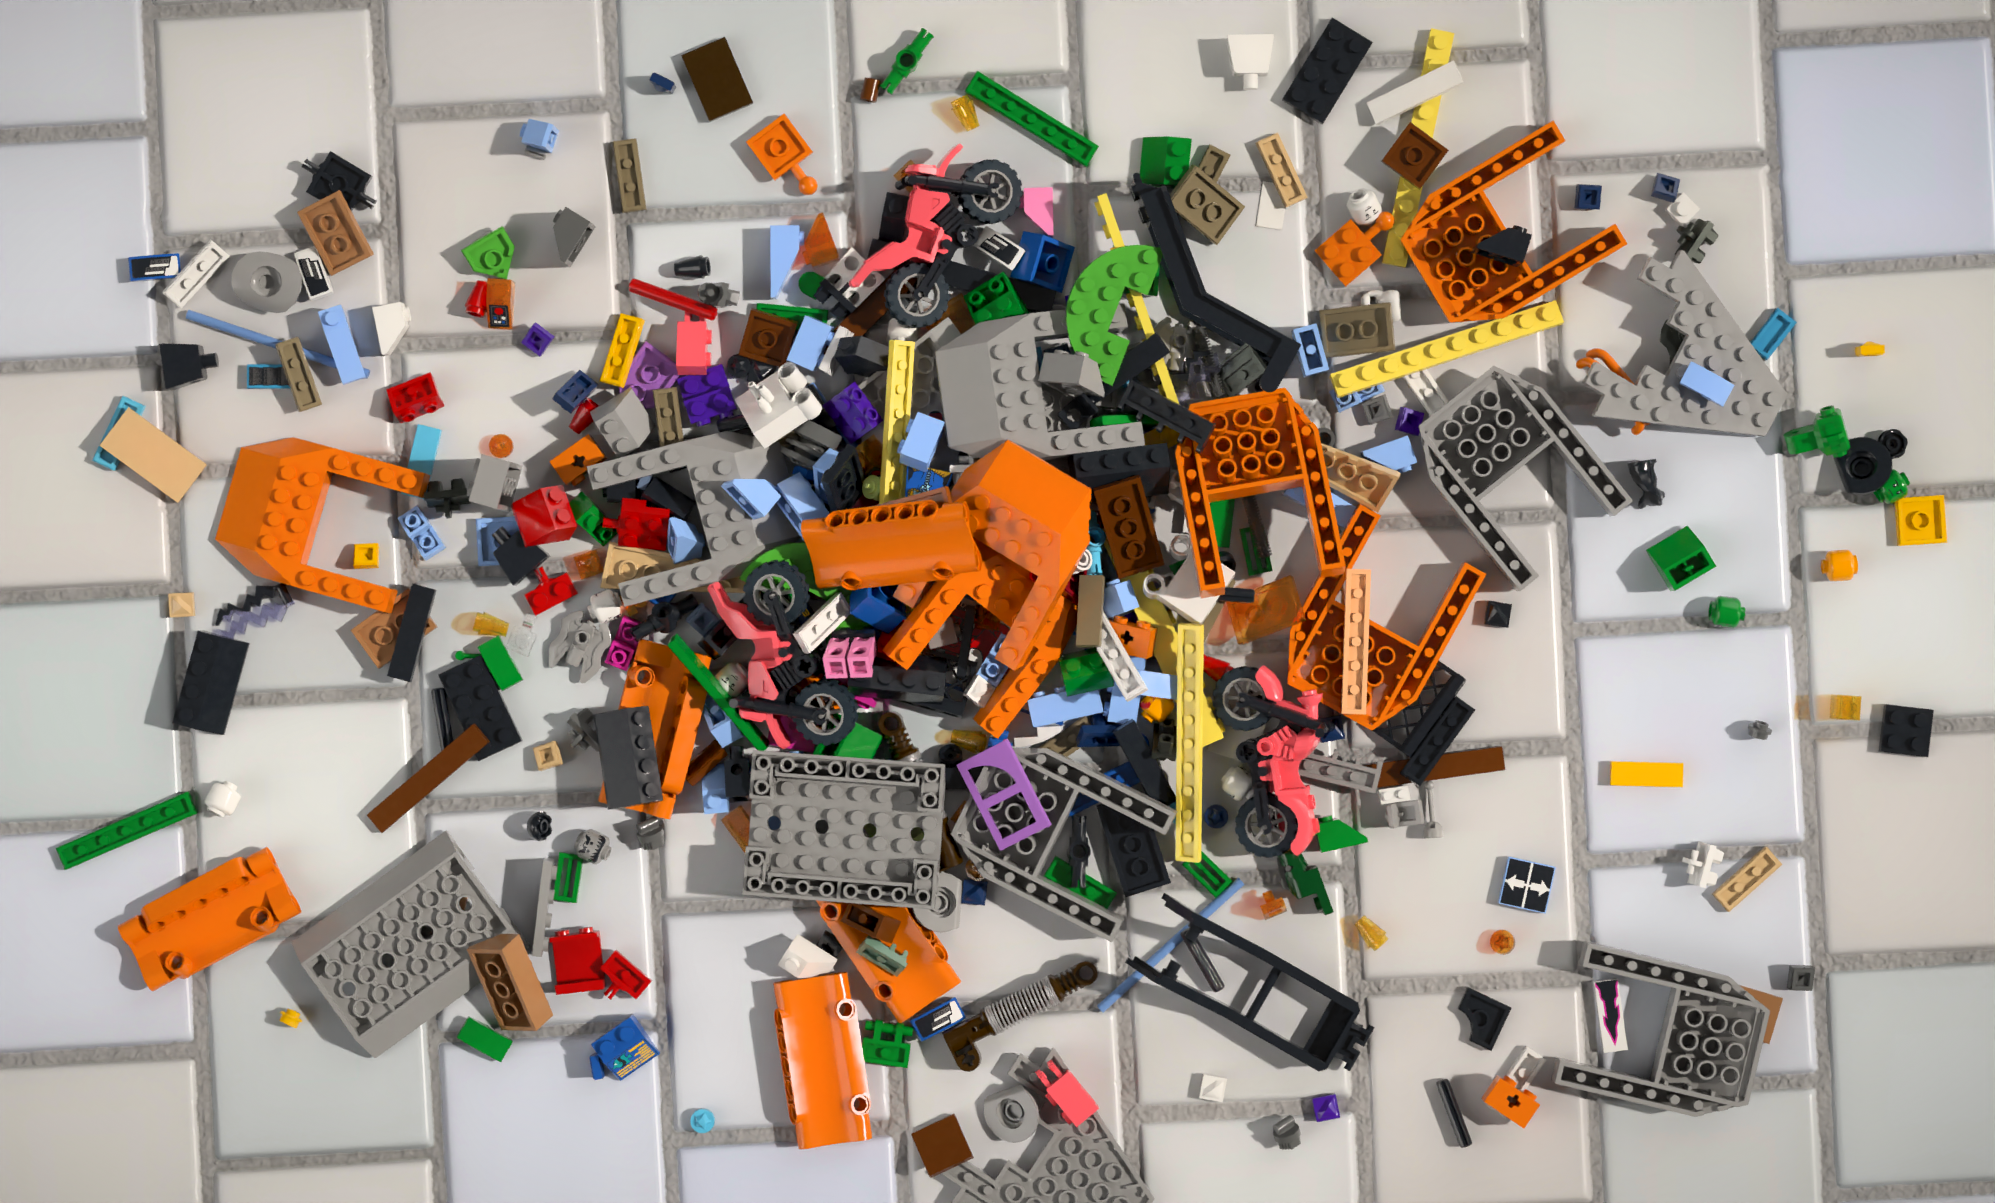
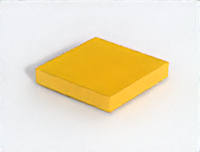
(1920, 520)

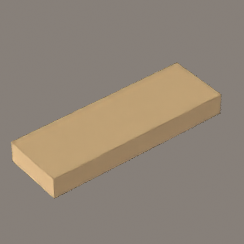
(1281, 170)
(1746, 879)

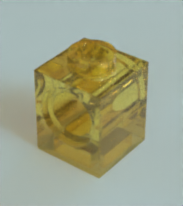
(1845, 707)

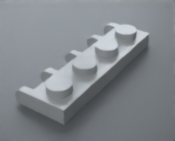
(1341, 772)
(546, 897)

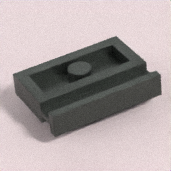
(1240, 370)

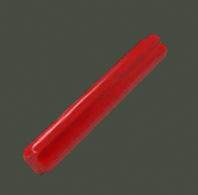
(673, 299)

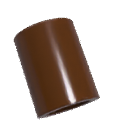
(870, 90)

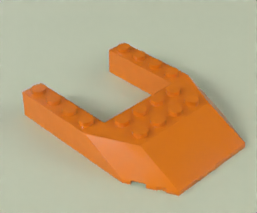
(1462, 216)
(1255, 449)
(278, 507)
(1033, 519)
(1002, 590)
(1394, 664)

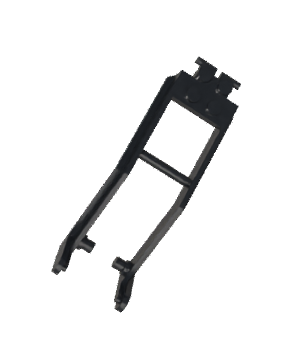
(1193, 300)
(1331, 1037)

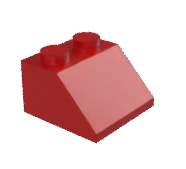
(544, 516)

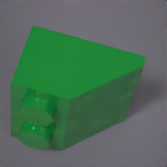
(1164, 160)
(1084, 672)

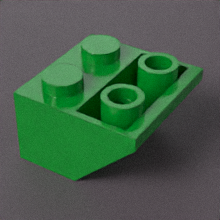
(995, 300)
(1680, 558)
(858, 743)

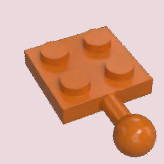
(781, 150)
(1350, 250)

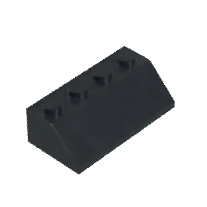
(1112, 465)
(211, 682)
(920, 683)
(628, 757)

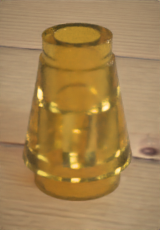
(965, 112)
(489, 625)
(970, 740)
(1371, 933)

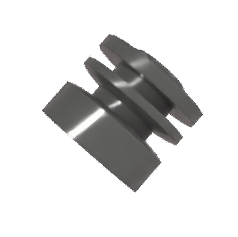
(811, 444)

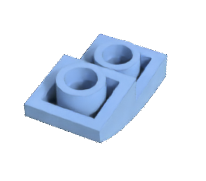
(1707, 384)
(1355, 398)
(421, 532)
(992, 669)

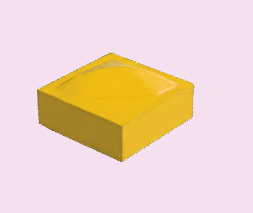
(1869, 349)
(366, 556)

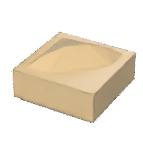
(181, 604)
(547, 756)

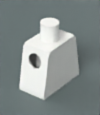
(1250, 57)

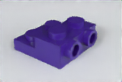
(707, 396)
(852, 412)

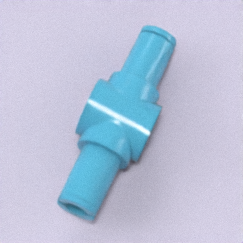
(1095, 549)

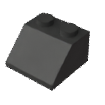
(571, 234)

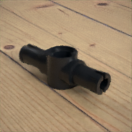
(664, 617)
(1078, 865)

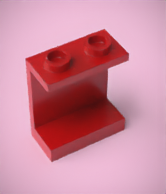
(578, 961)

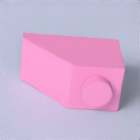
(1039, 208)

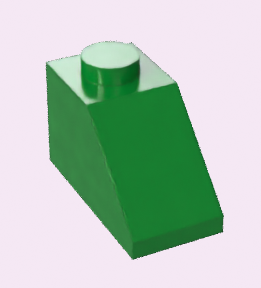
(1337, 835)

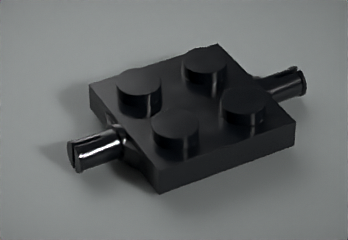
(341, 175)

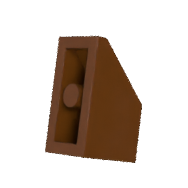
(871, 922)

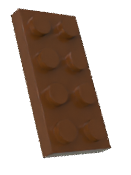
(1128, 526)

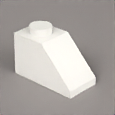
(391, 325)
(806, 959)

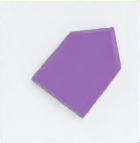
(650, 372)

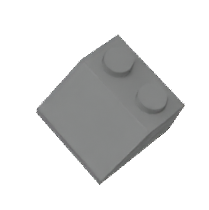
(1071, 373)
(623, 422)

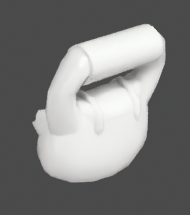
(1384, 297)

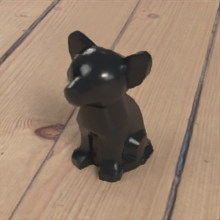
(1645, 478)

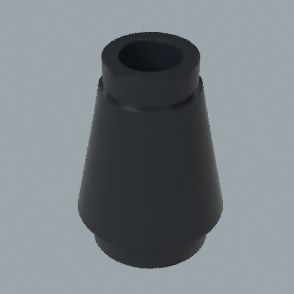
(693, 267)

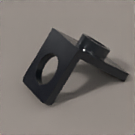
(1085, 406)

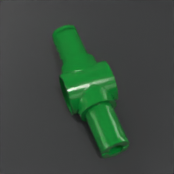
(915, 51)

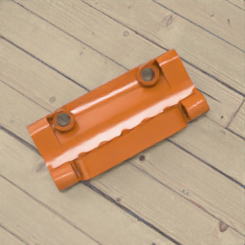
(891, 545)
(675, 715)
(209, 918)
(926, 973)
(822, 1060)

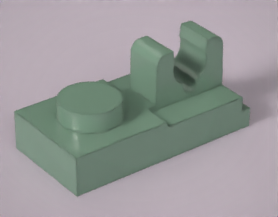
(882, 955)

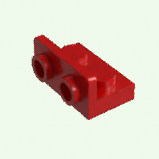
(414, 398)

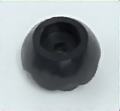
(1899, 440)
(539, 826)

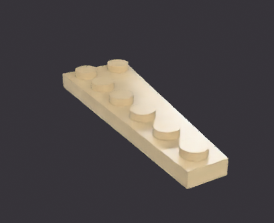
(1358, 477)
(633, 563)

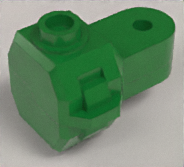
(1825, 433)

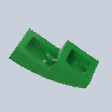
(500, 663)
(484, 1039)

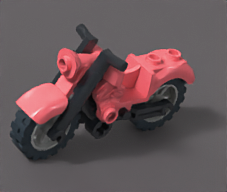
(1274, 759)

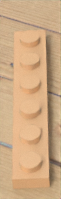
(1356, 641)

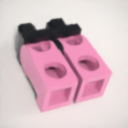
(850, 649)

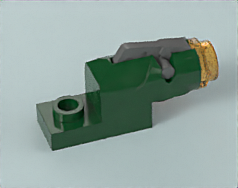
(1303, 880)

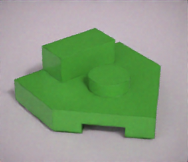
(491, 253)

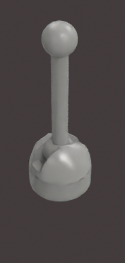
(1432, 828)

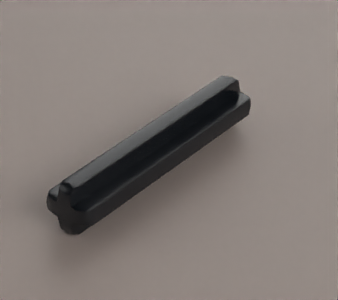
(442, 717)
(1204, 963)
(1454, 1113)

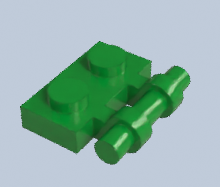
(886, 1051)

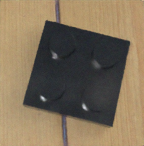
(1906, 730)

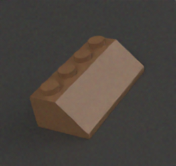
(510, 983)

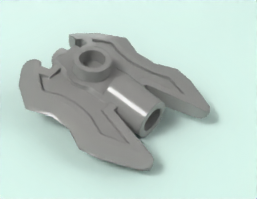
(1180, 344)
(582, 643)

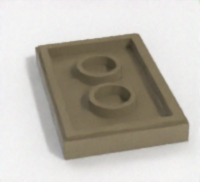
(1205, 204)
(1357, 330)

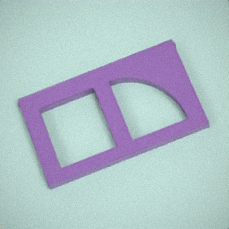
(1004, 757)

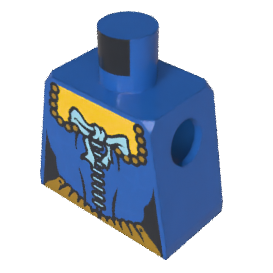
(920, 481)

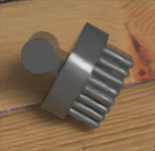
(650, 834)
(1287, 1133)

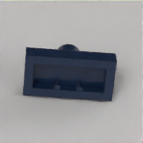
(575, 391)
(1097, 734)

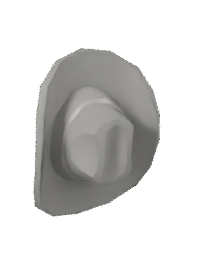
(267, 281)

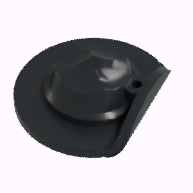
(1864, 466)

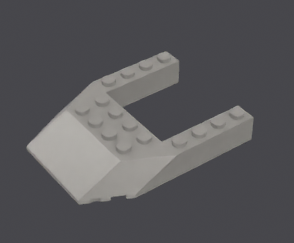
(995, 392)
(1486, 439)
(729, 531)
(1057, 785)
(1704, 1046)

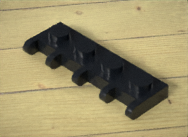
(1167, 414)

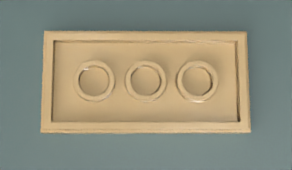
(153, 455)

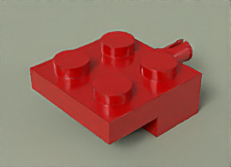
(640, 525)

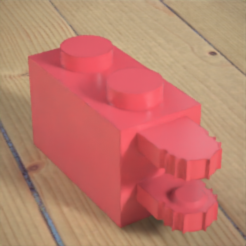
(692, 346)
(1069, 1095)

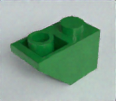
(590, 518)

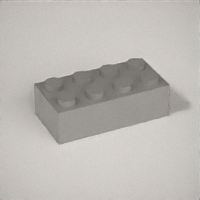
(494, 482)

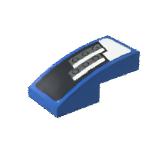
(154, 267)
(937, 1019)

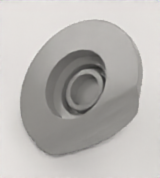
(947, 907)
(1012, 1114)

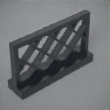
(949, 706)
(1431, 715)

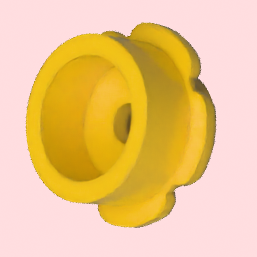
(290, 1017)

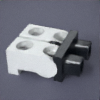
(837, 284)

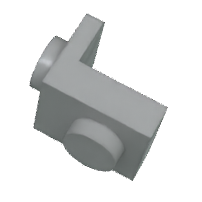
(1404, 813)

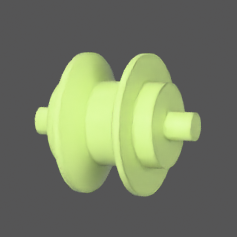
(871, 487)

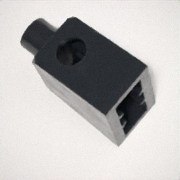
(185, 364)
(515, 558)
(737, 786)

